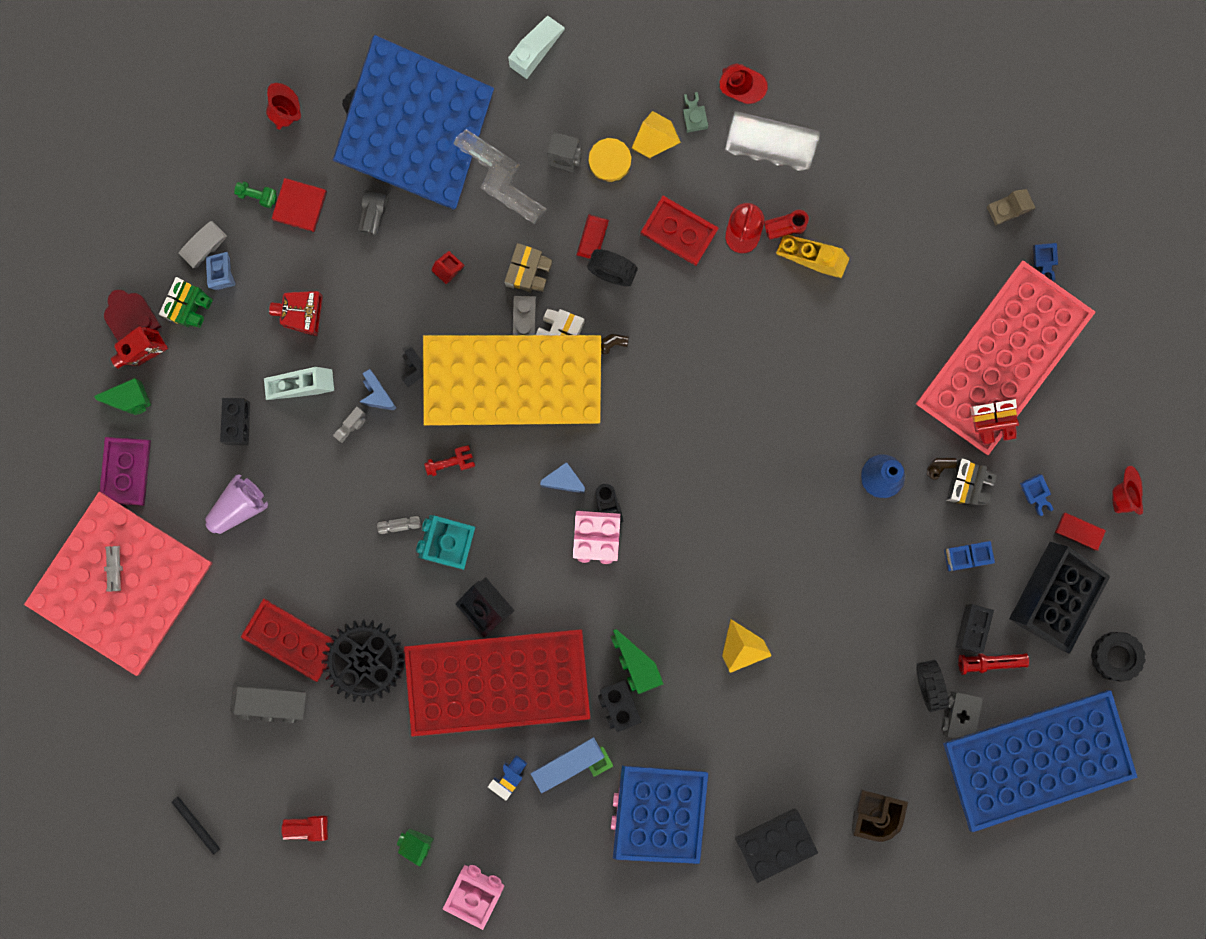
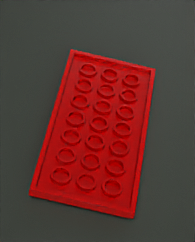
(496, 682)

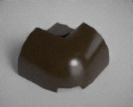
(878, 816)

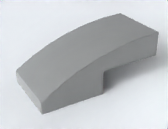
(202, 243)

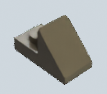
(1010, 207)

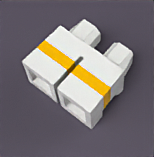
(562, 323)

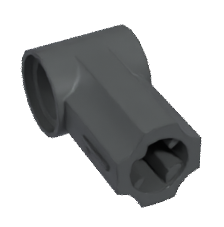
(373, 207)

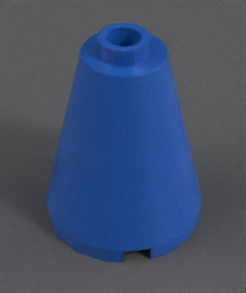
(883, 476)

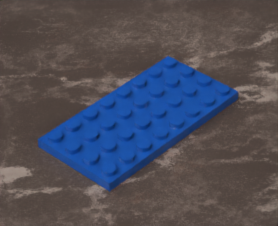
(1040, 760)

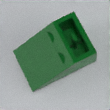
(641, 668)

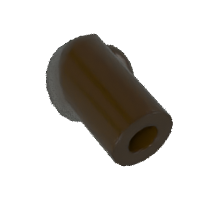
(612, 340)

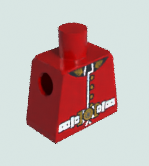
(299, 311)
(138, 347)

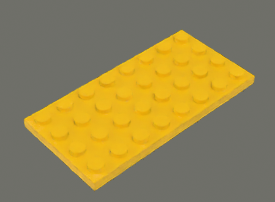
(511, 379)

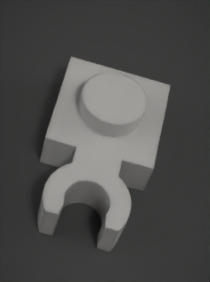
(353, 421)

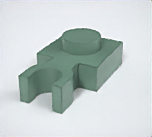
(694, 116)

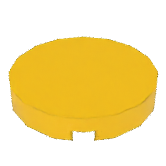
(609, 159)

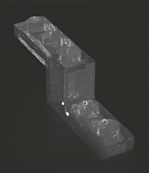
(500, 176)

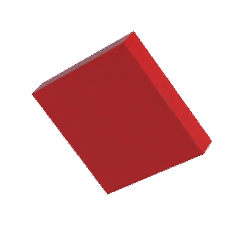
(299, 205)

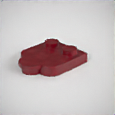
(127, 313)

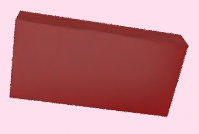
(1080, 531)

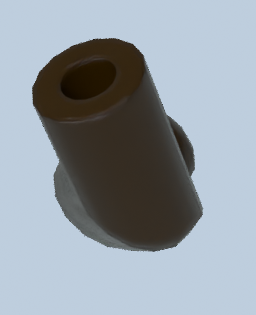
(938, 465)

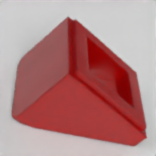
(447, 267)

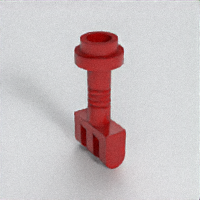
(460, 459)

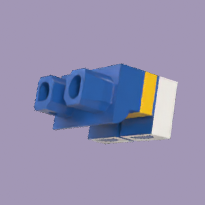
(969, 556)
(510, 779)

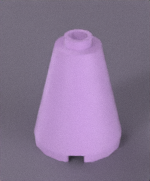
(235, 505)

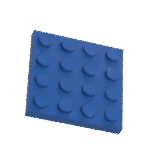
(660, 815)

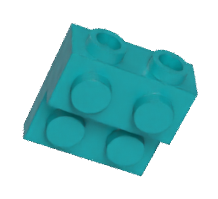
(445, 541)

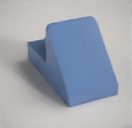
(219, 271)
(379, 397)

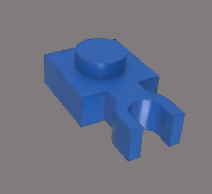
(1046, 256)
(1036, 491)

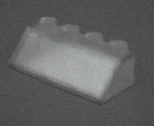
(772, 141)

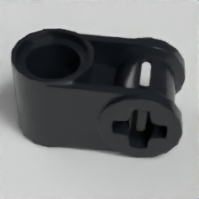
(610, 505)

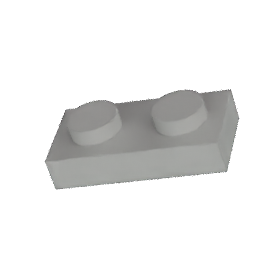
(524, 315)

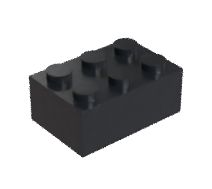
(776, 845)

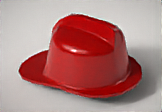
(743, 84)
(282, 105)
(744, 228)
(1129, 493)

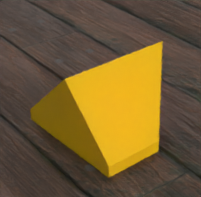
(655, 136)
(743, 647)

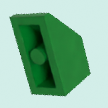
(127, 397)
(414, 846)

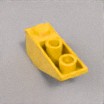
(814, 255)

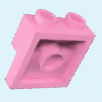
(596, 536)
(474, 896)

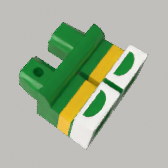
(189, 295)

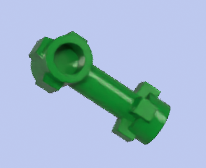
(267, 196)

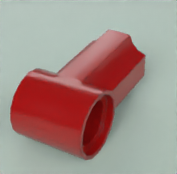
(784, 225)
(312, 828)

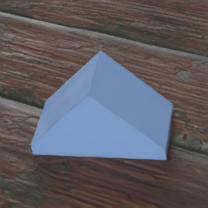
(563, 479)

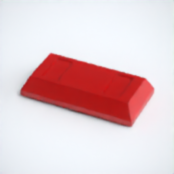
(592, 236)

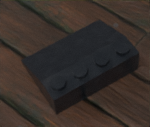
(1059, 596)

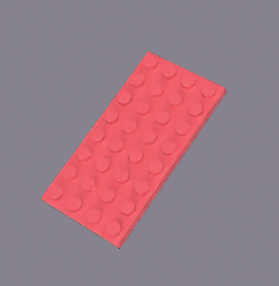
(1006, 352)

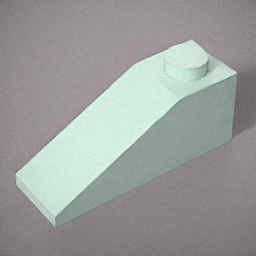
(535, 46)
(299, 383)

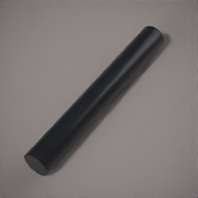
(195, 825)

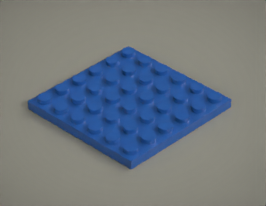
(407, 122)

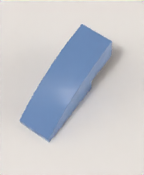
(567, 765)

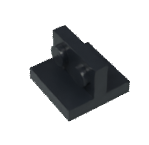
(412, 359)
(484, 606)

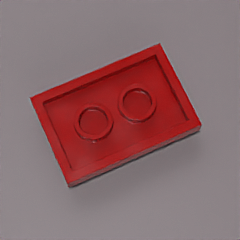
(679, 230)

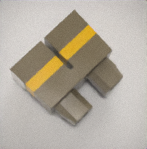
(524, 269)

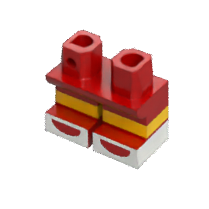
(993, 417)

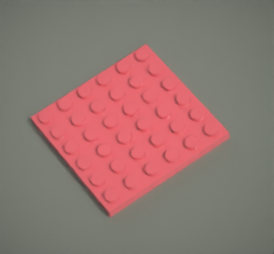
(155, 584)

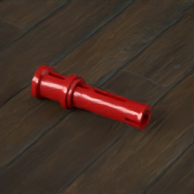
(983, 663)

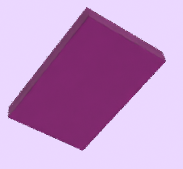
(125, 470)

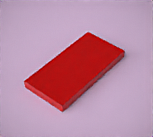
(288, 639)

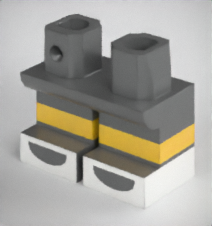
(968, 484)

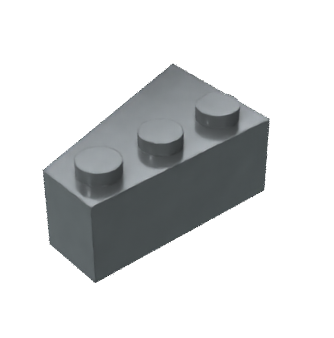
(267, 703)

